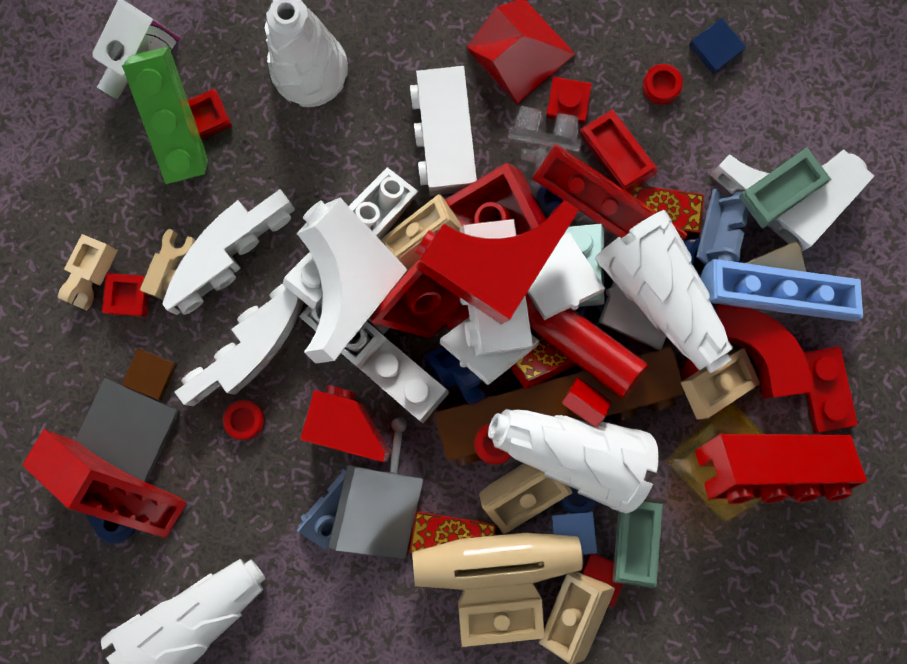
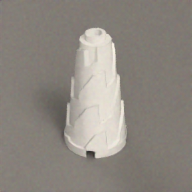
(303, 55)
(658, 274)
(598, 461)
(186, 624)

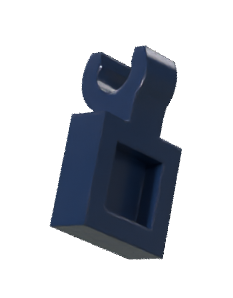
(449, 372)

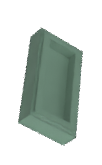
(784, 187)
(638, 546)

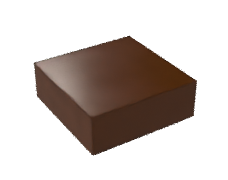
(149, 374)

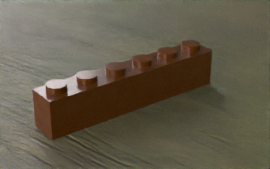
(656, 387)

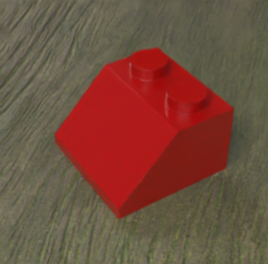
(498, 197)
(343, 425)

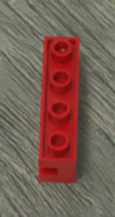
(781, 467)

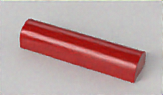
(589, 348)

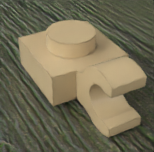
(87, 265)
(164, 265)

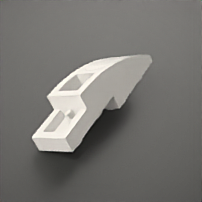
(378, 208)
(210, 258)
(261, 337)
(389, 368)

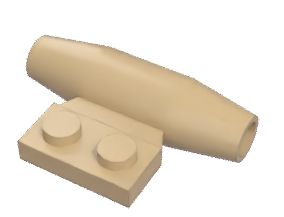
(498, 581)

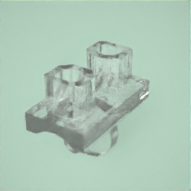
(527, 132)

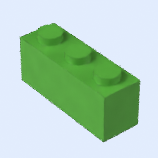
(166, 114)

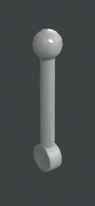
(398, 425)

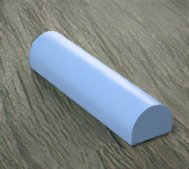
(783, 290)

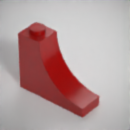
(492, 271)
(99, 488)

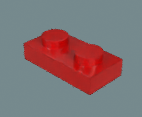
(831, 401)

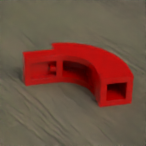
(772, 347)

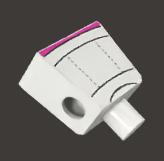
(126, 35)

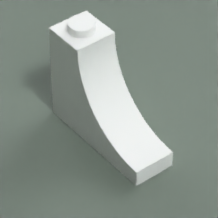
(816, 212)
(353, 273)

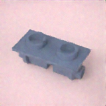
(718, 235)
(319, 520)

